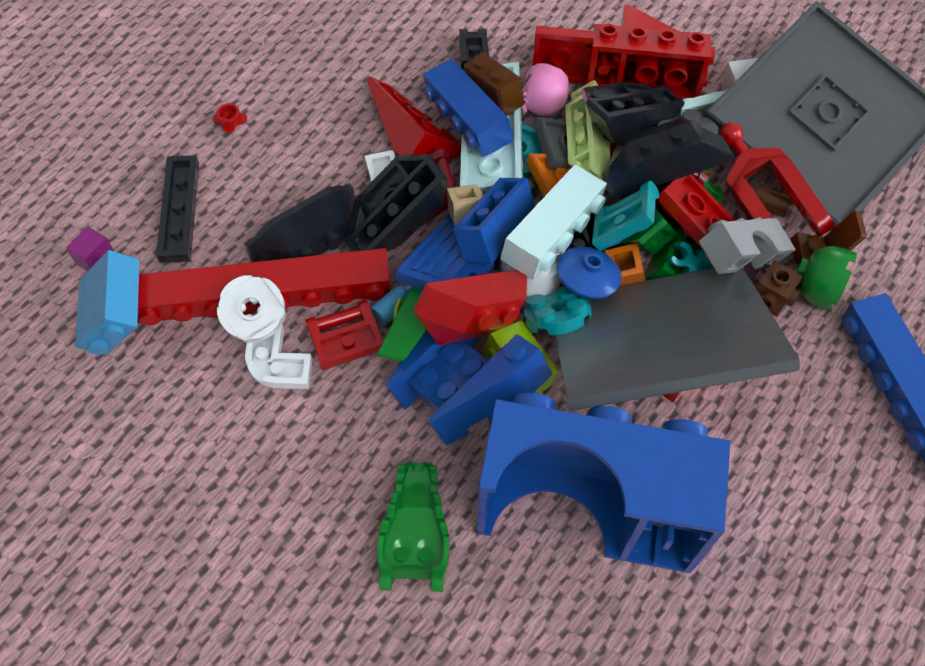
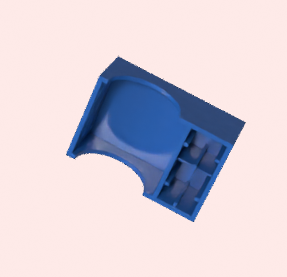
(646, 486)

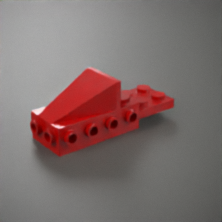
(635, 52)

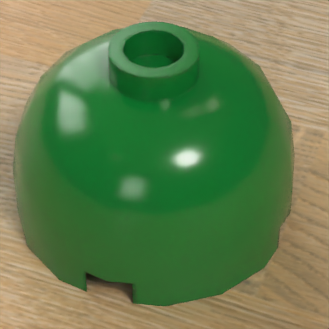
(825, 275)

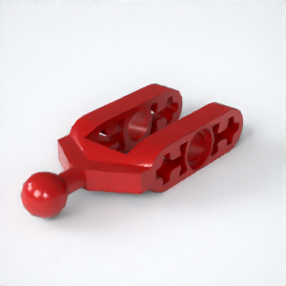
(787, 174)

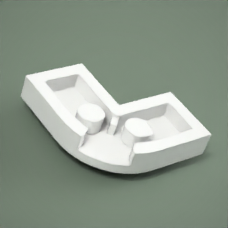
(276, 368)

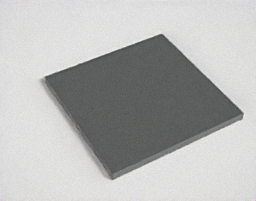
(830, 108)
(672, 339)

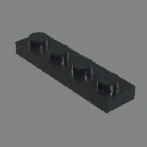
(178, 209)

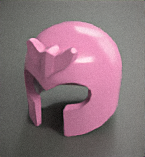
(545, 90)

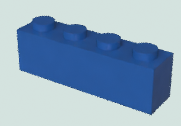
(467, 108)

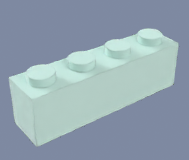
(553, 222)

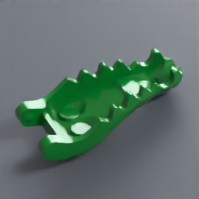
(414, 533)

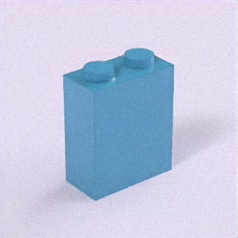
(107, 303)

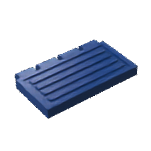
(439, 259)

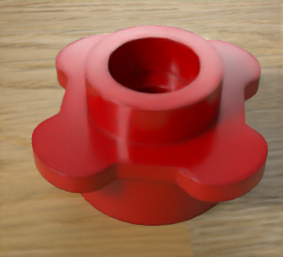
(228, 111)

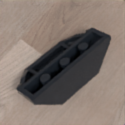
(629, 107)
(663, 156)
(396, 203)
(305, 228)

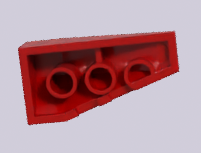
(407, 126)

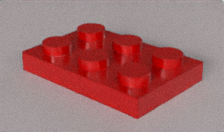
(692, 207)

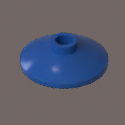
(588, 272)

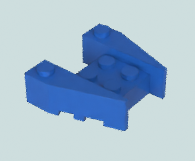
(464, 383)

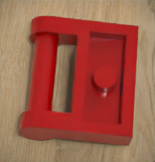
(348, 341)

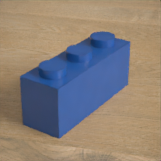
(492, 219)

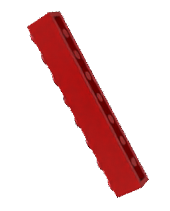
(301, 281)

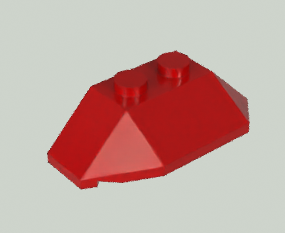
(471, 305)

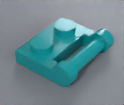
(625, 217)

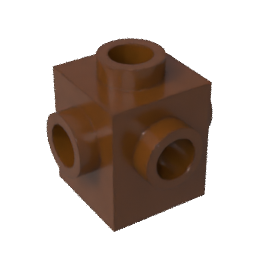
(777, 286)

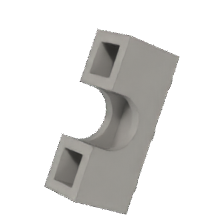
(743, 241)

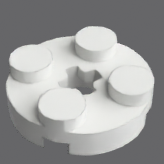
(232, 305)

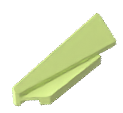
(584, 141)

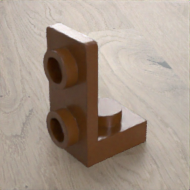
(845, 235)

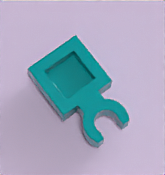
(688, 260)

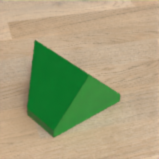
(653, 237)

